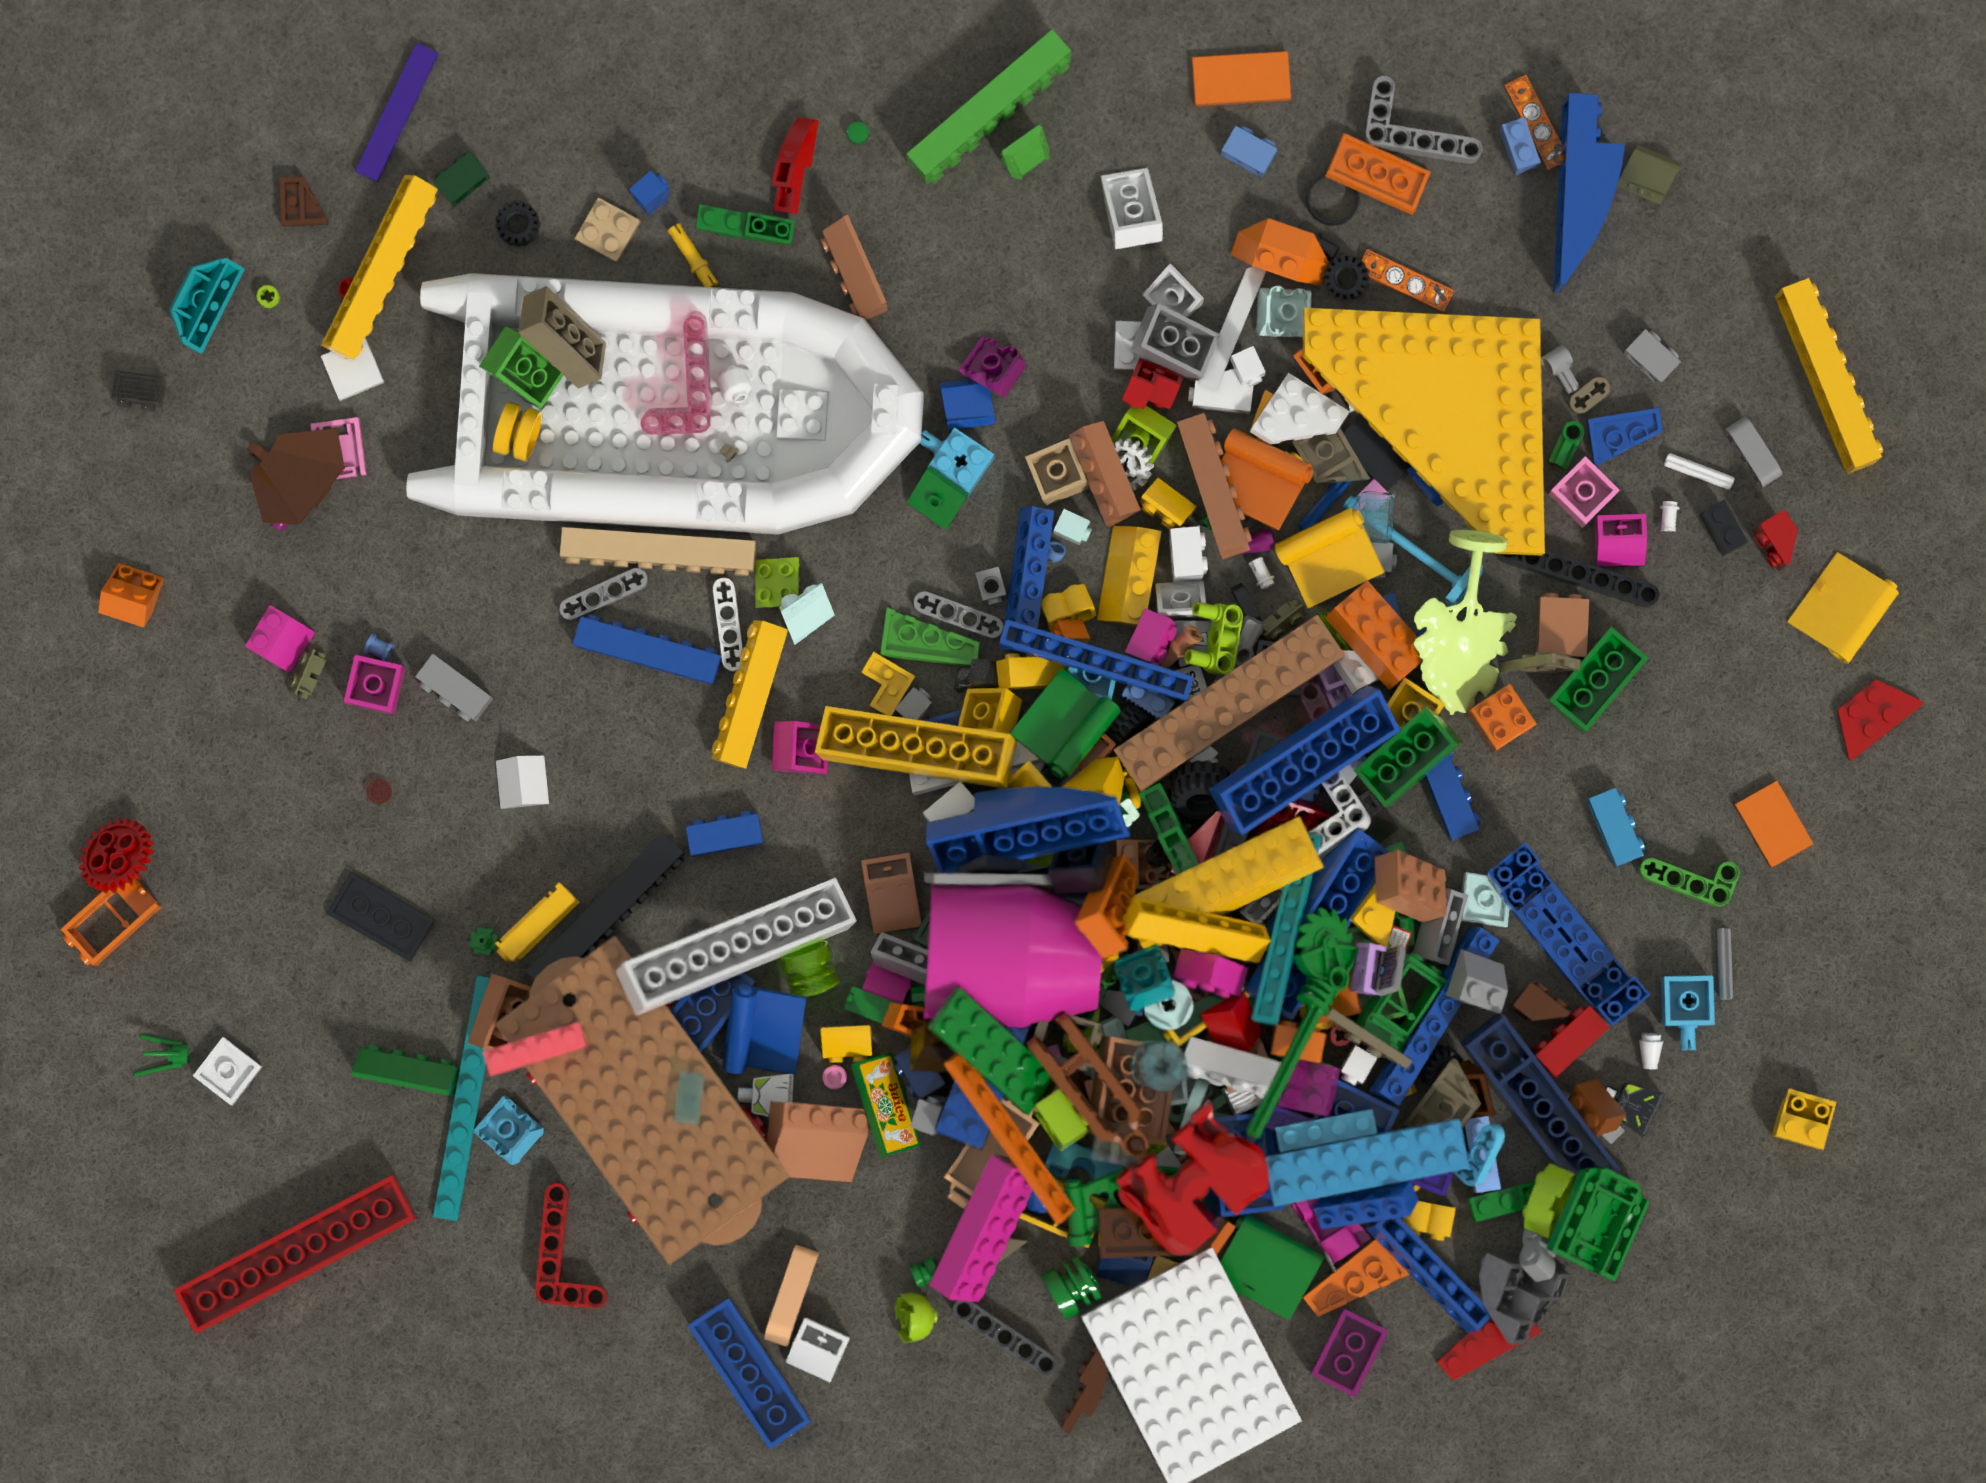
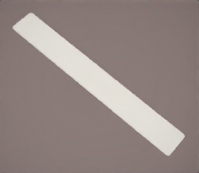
(1232, 326)

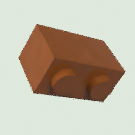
(1597, 1107)

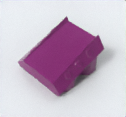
(993, 366)

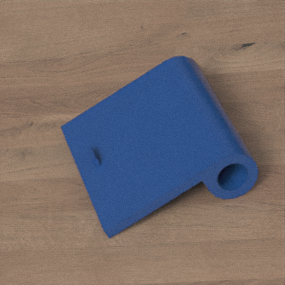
(763, 1030)

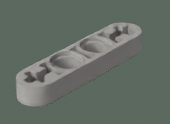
(602, 590)
(959, 612)

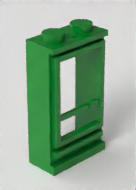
(1385, 1029)

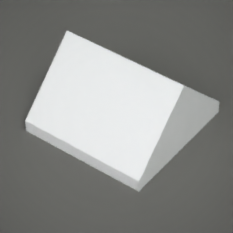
(1174, 292)
(1177, 599)
(522, 781)

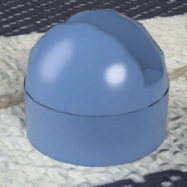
(1056, 551)

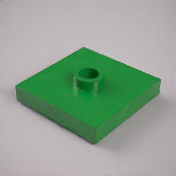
(937, 497)

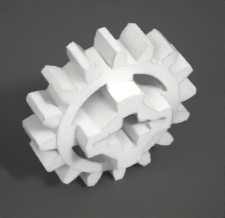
(1137, 462)

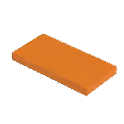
(1241, 78)
(1378, 174)

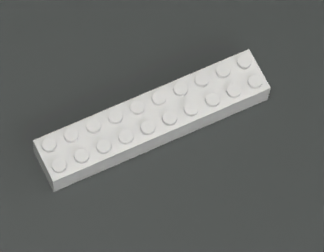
(735, 946)

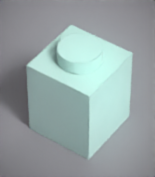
(1072, 527)

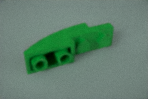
(744, 225)
(1500, 1202)

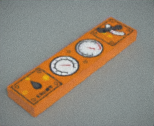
(1539, 125)
(1407, 281)

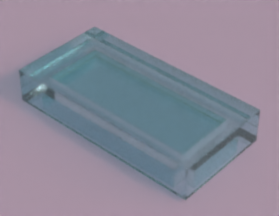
(689, 1098)

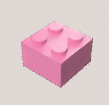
(1583, 492)

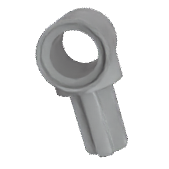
(1558, 363)

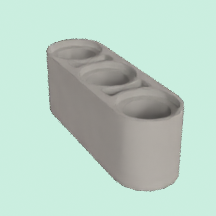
(1754, 451)

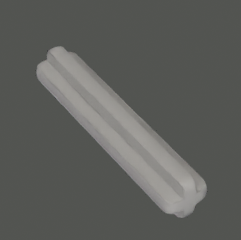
(1724, 963)

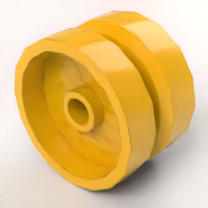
(517, 431)

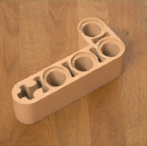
(791, 1295)

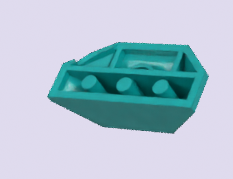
(203, 300)

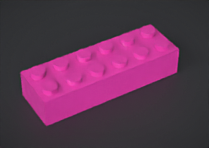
(982, 1231)

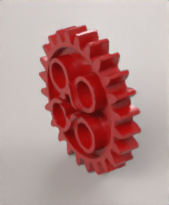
(116, 855)

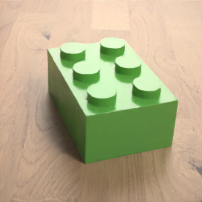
(521, 368)

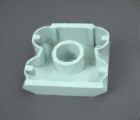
(1281, 311)
(806, 611)

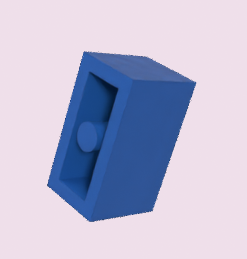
(650, 192)

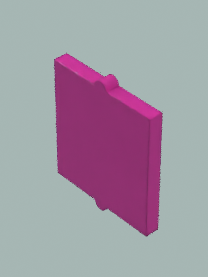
(886, 984)

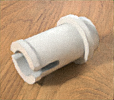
(1669, 514)
(1261, 573)

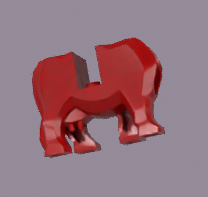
(1173, 1203)

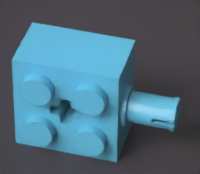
(958, 447)
(1697, 1014)

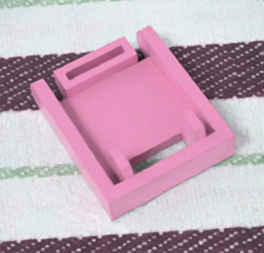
(350, 444)

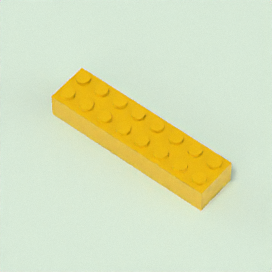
(1828, 375)
(916, 747)
(1240, 873)

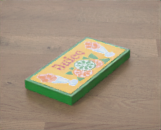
(885, 1105)

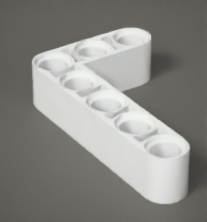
(1341, 819)

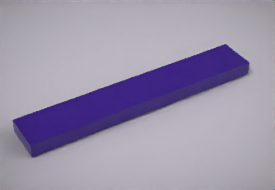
(397, 112)

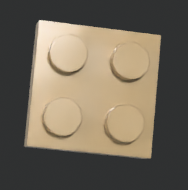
(607, 230)

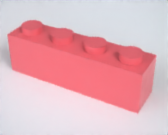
(535, 1049)

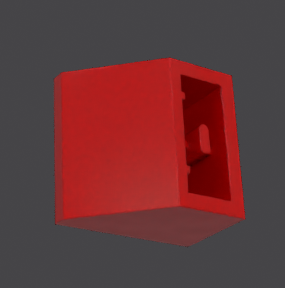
(1777, 538)

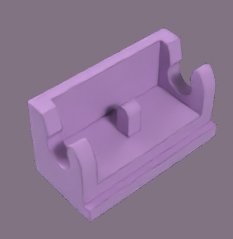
(1365, 968)

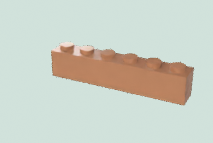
(1213, 485)

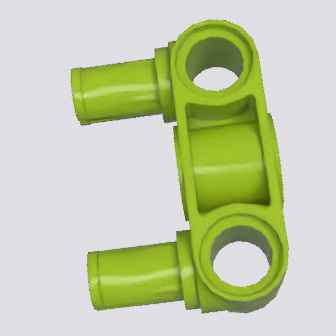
(1221, 640)

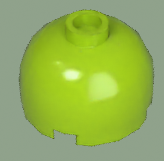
(915, 1316)

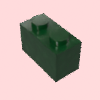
(460, 178)

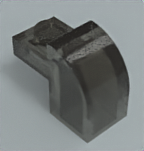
(978, 675)

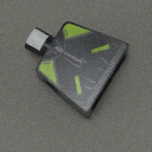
(1639, 1104)

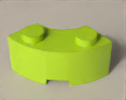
(1547, 1200)

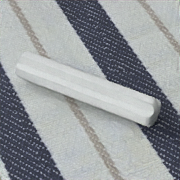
(1699, 471)

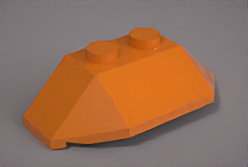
(1282, 251)

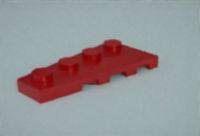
(1477, 1349)

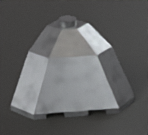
(1515, 1297)

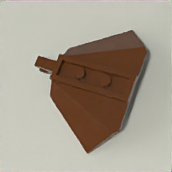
(295, 474)

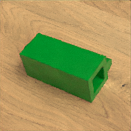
(867, 1004)

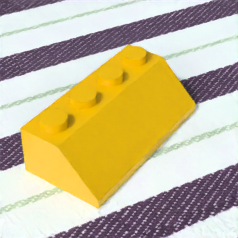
(1128, 575)

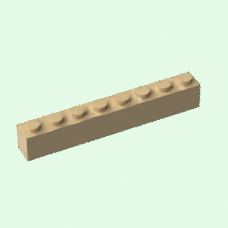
(657, 550)

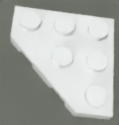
(1298, 414)

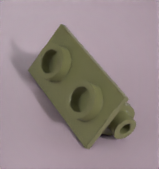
(1290, 615)
(309, 664)

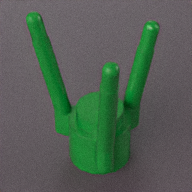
(177, 1054)

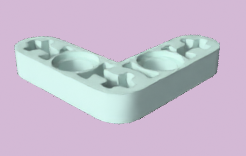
(1195, 1101)

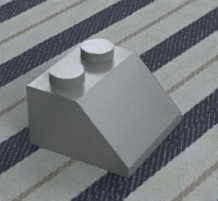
(1478, 982)

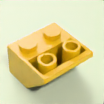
(1167, 505)
(1804, 1119)

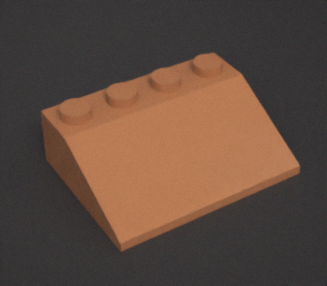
(1154, 1104)
(817, 1139)

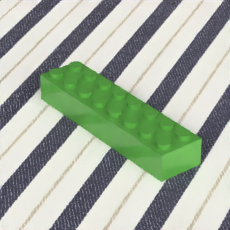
(989, 107)

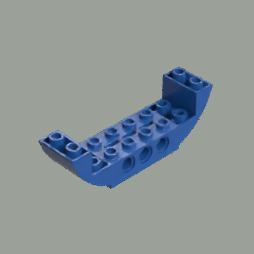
(1565, 936)

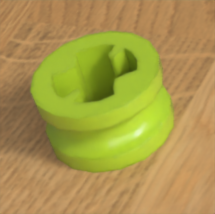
(264, 303)

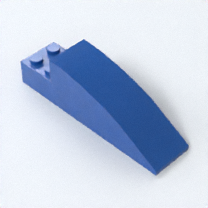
(1584, 183)
(1025, 825)
(1339, 886)

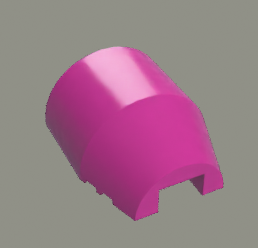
(1010, 953)

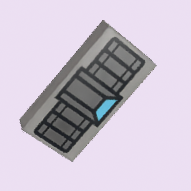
(1390, 970)

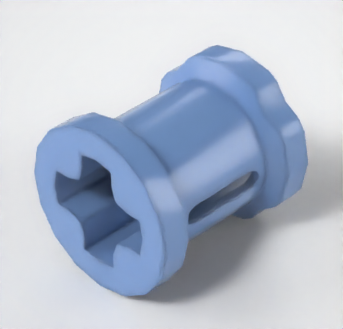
(378, 648)

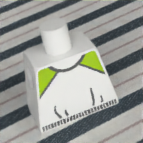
(767, 1089)

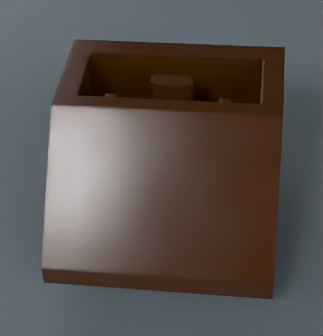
(1535, 1005)

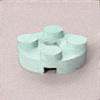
(1173, 1018)

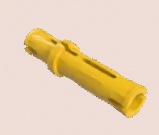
(697, 264)

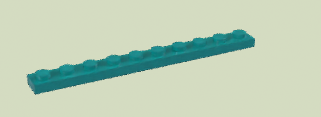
(462, 1118)

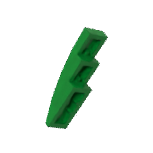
(1169, 828)

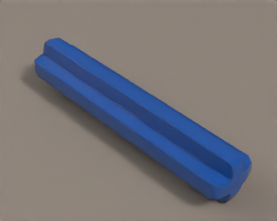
(1323, 505)

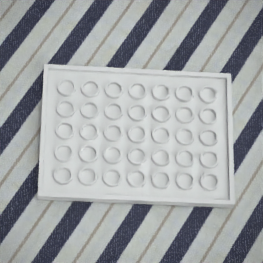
(1191, 1368)

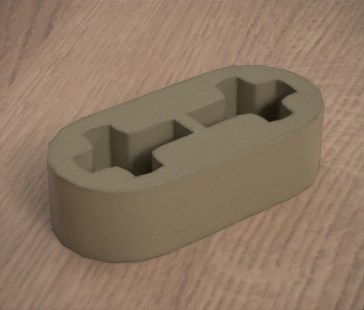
(1585, 391)

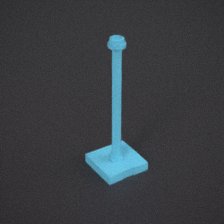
(1459, 582)

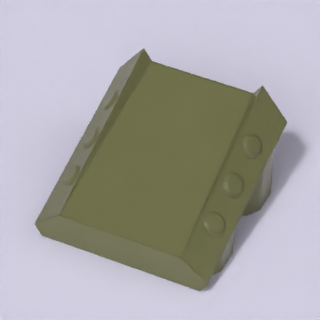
(1648, 174)

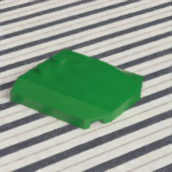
(1599, 1221)

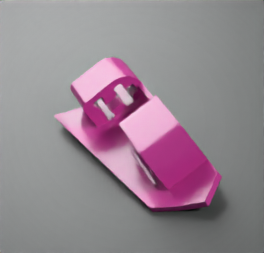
(1334, 1243)

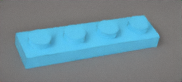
(1326, 1130)

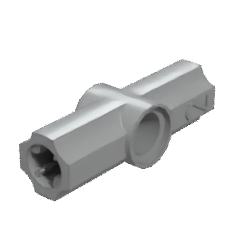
(1249, 635)

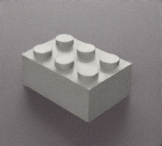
(1175, 342)

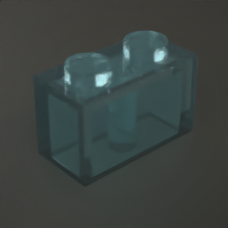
(1378, 515)

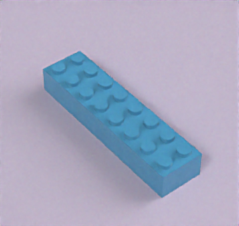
(1367, 1161)

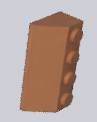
(854, 269)
(1104, 473)

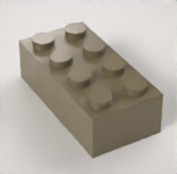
(562, 337)

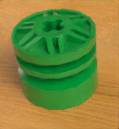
(1071, 1287)

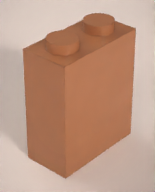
(1563, 625)

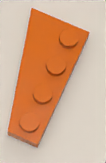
(1355, 1278)

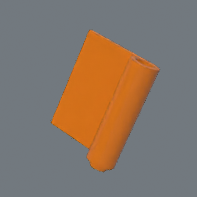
(1264, 477)

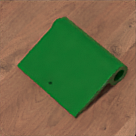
(1064, 724)
(1269, 1265)

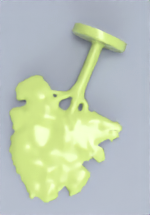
(1459, 652)

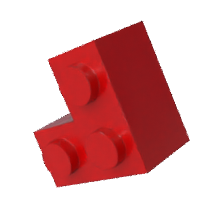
(1152, 384)

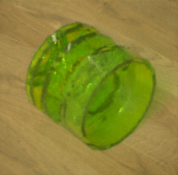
(811, 974)

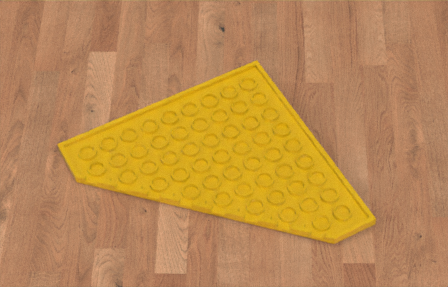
(1452, 401)

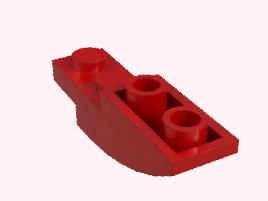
(791, 162)

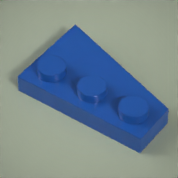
(1620, 432)

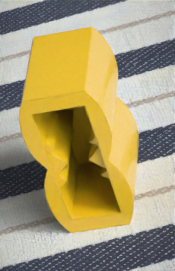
(1069, 605)
(1431, 1219)

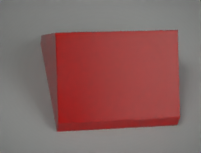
(1232, 1023)

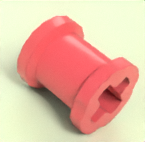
(1332, 1036)

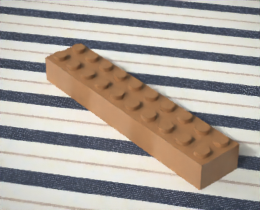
(1229, 703)

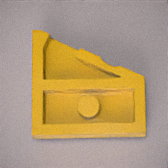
(1374, 919)

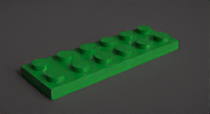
(991, 1050)

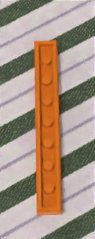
(1010, 1138)

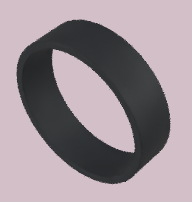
(1324, 221)

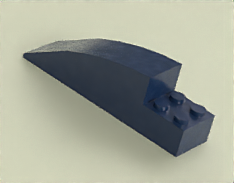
(1534, 1097)

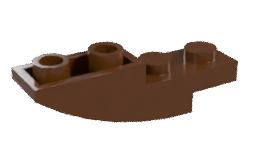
(1094, 1377)

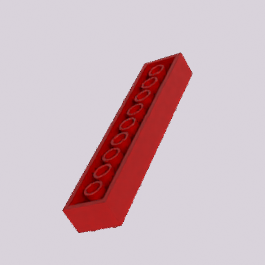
(295, 1254)

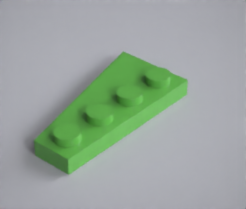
(918, 641)

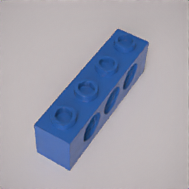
(1366, 1205)

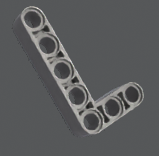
(1411, 135)

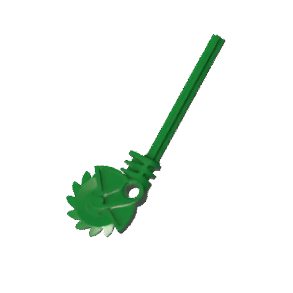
(1326, 963)

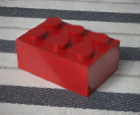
(1569, 1040)

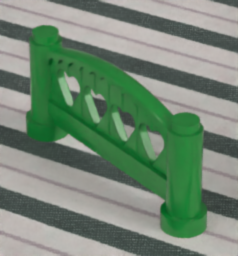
(1085, 1216)

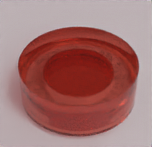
(379, 791)

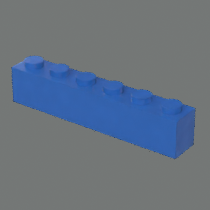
(647, 650)

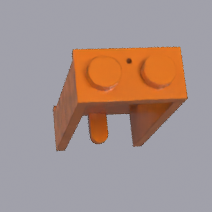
(135, 896)

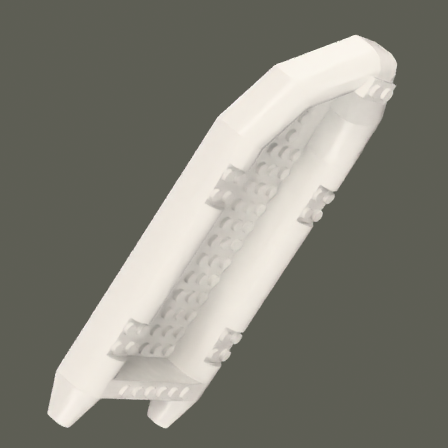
(812, 436)

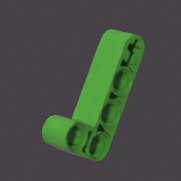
(1686, 877)

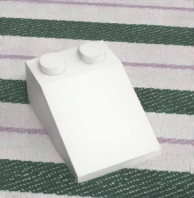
(1132, 208)

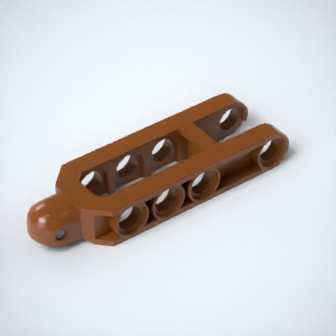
(1129, 1134)

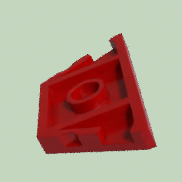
(1872, 715)

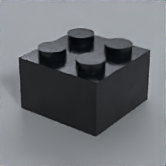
(1081, 868)

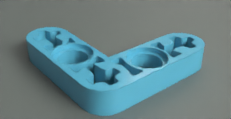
(1491, 1148)

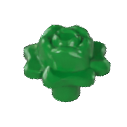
(483, 941)

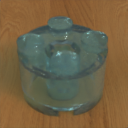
(1149, 1056)

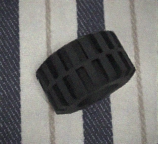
(1191, 788)

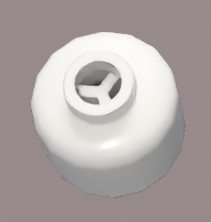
(733, 384)

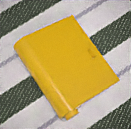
(1330, 556)
(1843, 607)

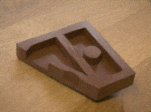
(299, 204)

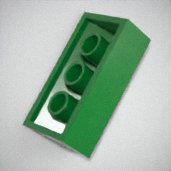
(1598, 681)
(1408, 757)
(405, 1071)

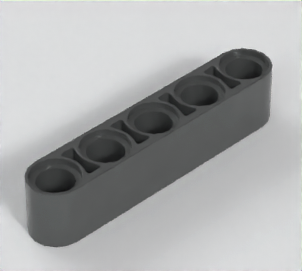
(1011, 1347)

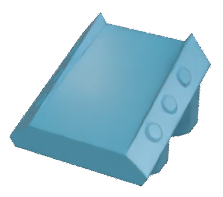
(509, 1130)

